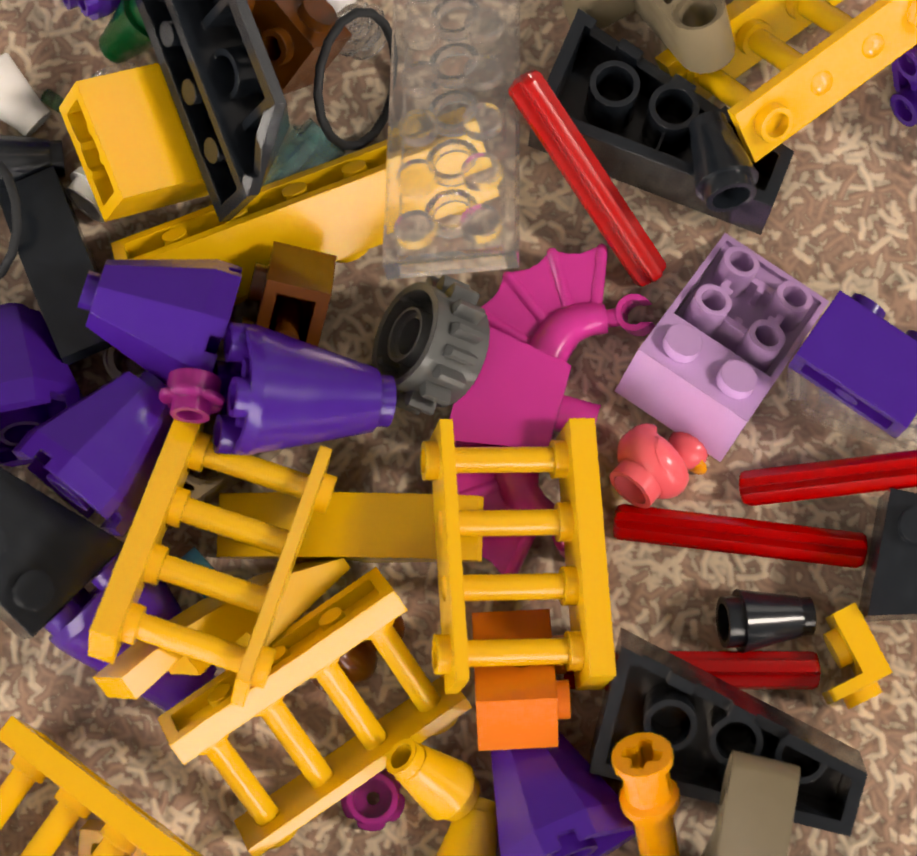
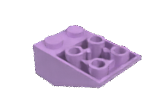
(721, 346)

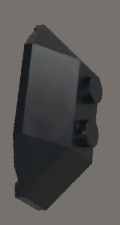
(221, 93)

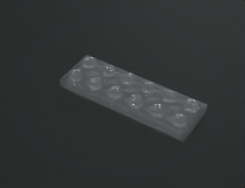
(452, 139)

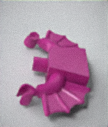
(524, 378)

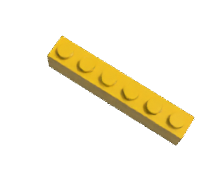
(321, 209)

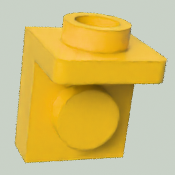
(854, 645)

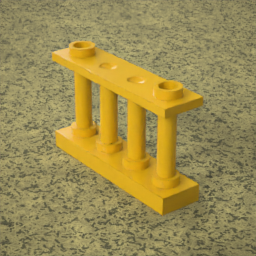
(808, 81)
(147, 561)
(579, 584)
(303, 652)
(79, 794)

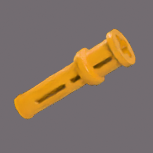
(648, 791)

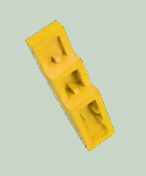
(354, 527)
(145, 663)

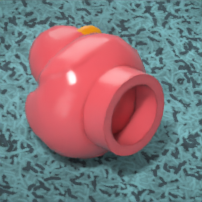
(655, 467)

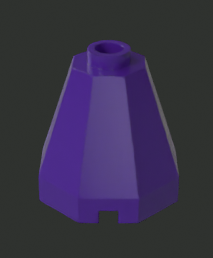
(162, 310)
(32, 378)
(102, 449)
(555, 805)

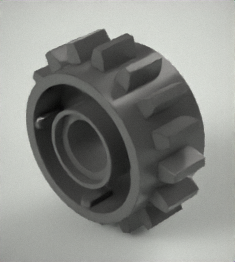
(432, 343)

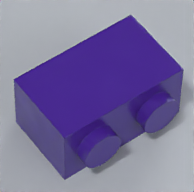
(863, 362)

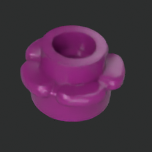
(192, 395)
(375, 816)

